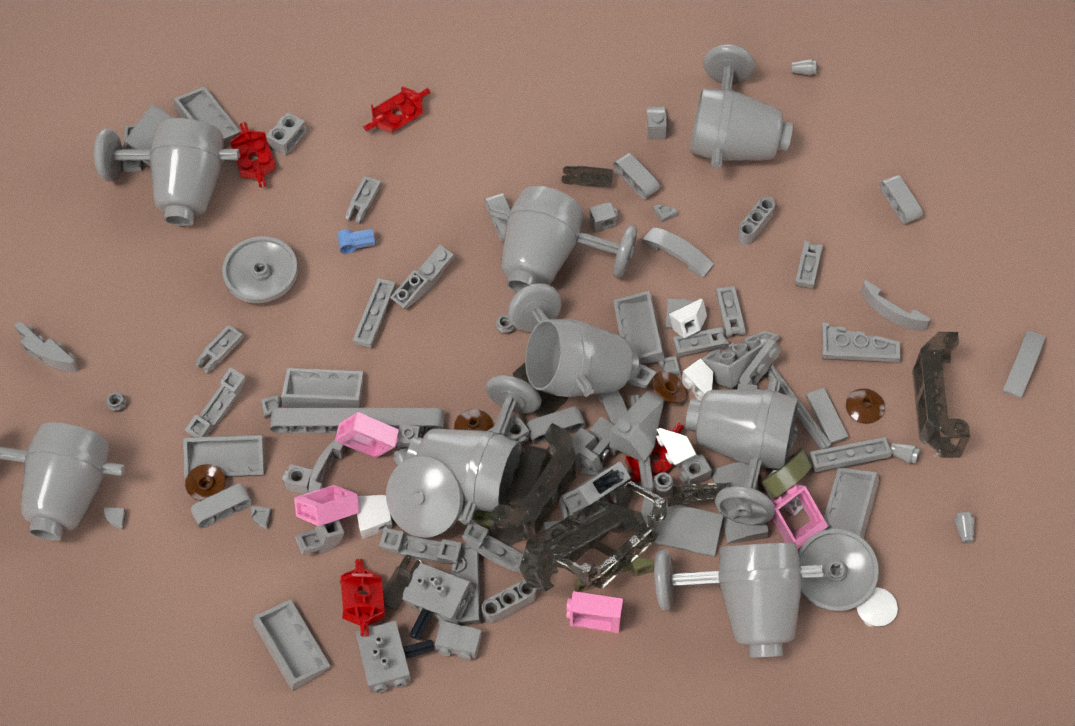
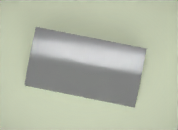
(203, 107)
(639, 326)
(322, 388)
(231, 454)
(851, 500)
(687, 528)
(735, 531)
(291, 644)

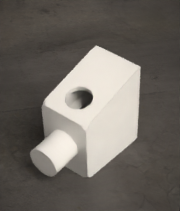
(373, 515)

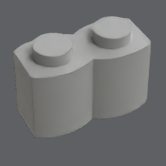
(458, 640)

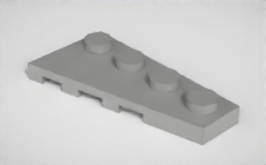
(849, 345)
(468, 569)

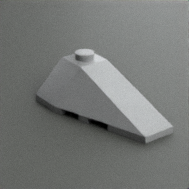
(733, 362)
(638, 427)

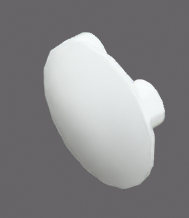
(878, 608)

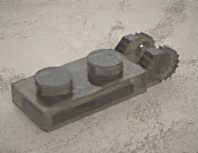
(587, 176)
(397, 583)

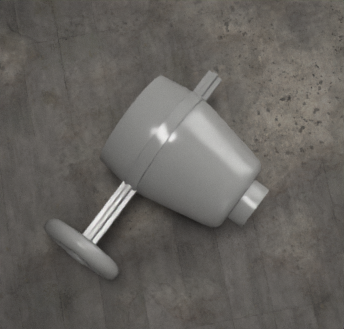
(733, 124)
(183, 164)
(544, 232)
(568, 354)
(751, 429)
(482, 458)
(61, 476)
(758, 589)

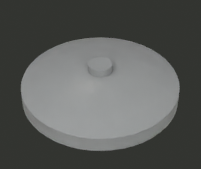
(260, 269)
(424, 496)
(847, 566)

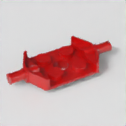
(407, 102)
(253, 144)
(657, 467)
(359, 608)

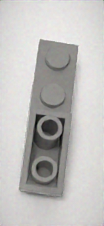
(423, 279)
(45, 351)

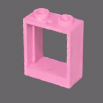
(367, 435)
(326, 505)
(811, 528)
(594, 611)

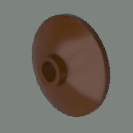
(669, 387)
(865, 413)
(482, 419)
(204, 475)

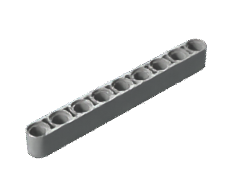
(328, 419)

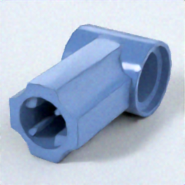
(351, 240)

